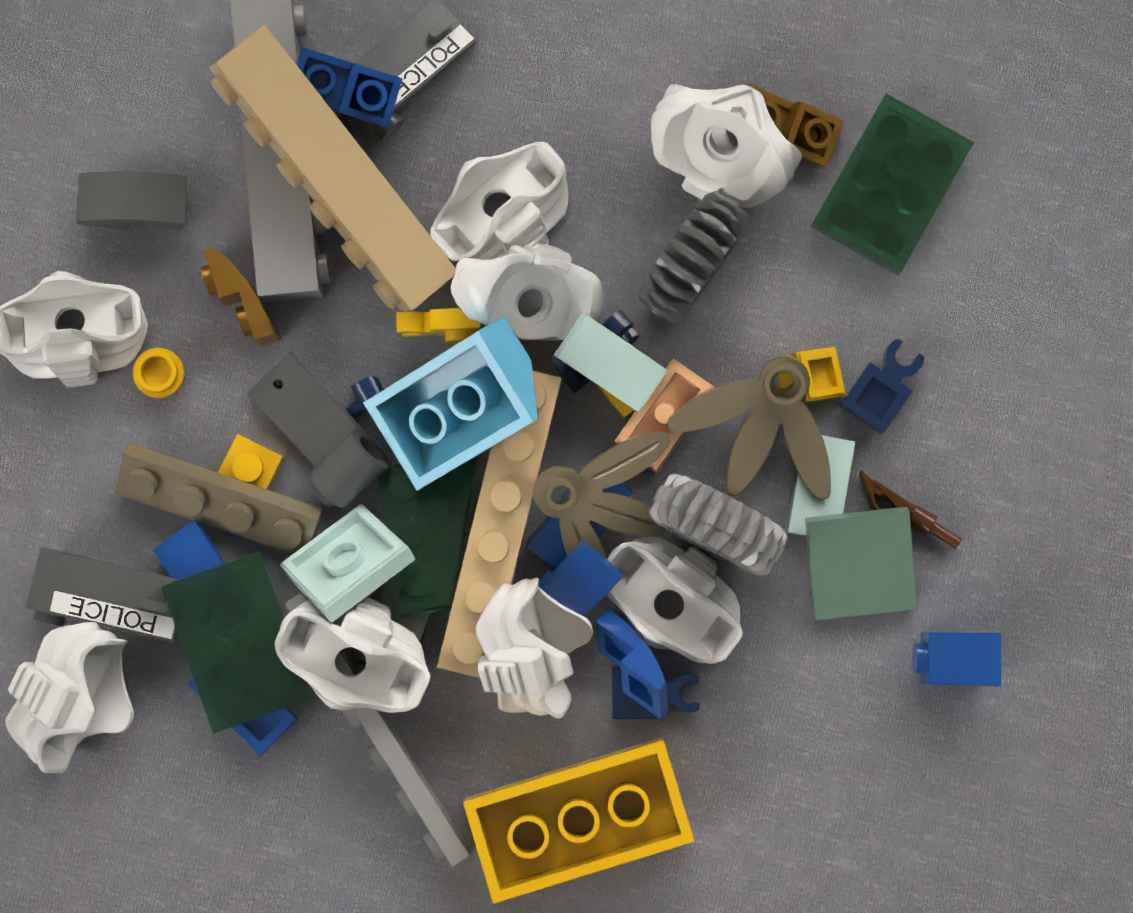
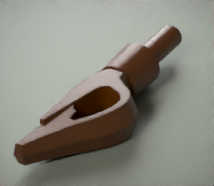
(919, 517)

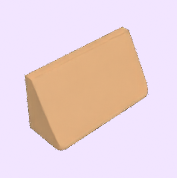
(672, 392)

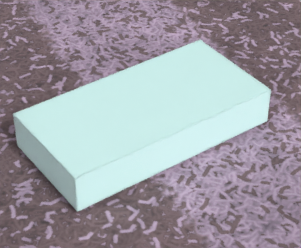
(610, 362)
(803, 501)

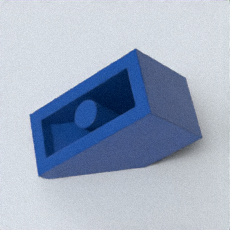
(958, 658)

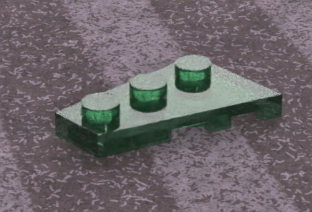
(433, 528)

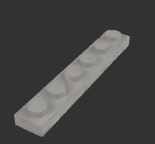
(391, 754)

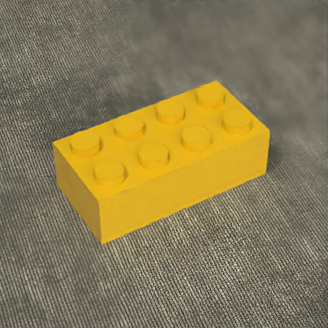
(578, 820)

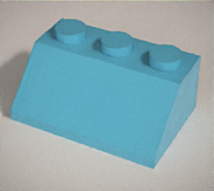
(457, 403)

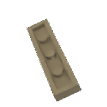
(216, 500)

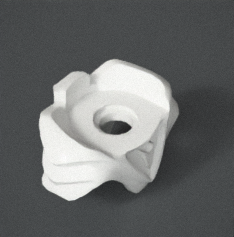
(693, 142)
(537, 202)
(493, 287)
(108, 340)
(711, 613)
(528, 649)
(394, 666)
(69, 694)

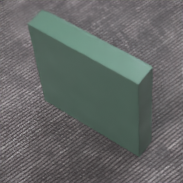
(861, 563)

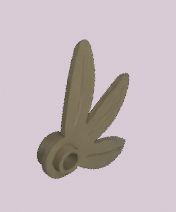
(769, 409)
(589, 501)

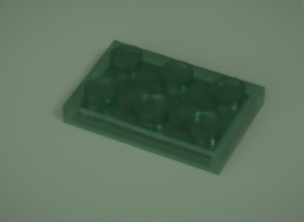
(892, 184)
(229, 636)

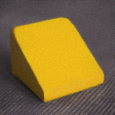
(824, 374)

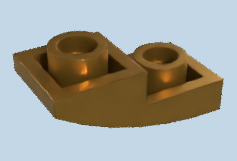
(803, 126)
(231, 286)

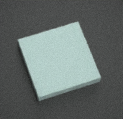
(347, 562)

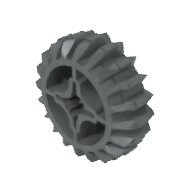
(693, 256)

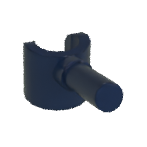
(363, 391)

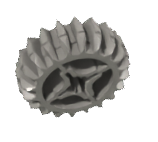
(718, 524)

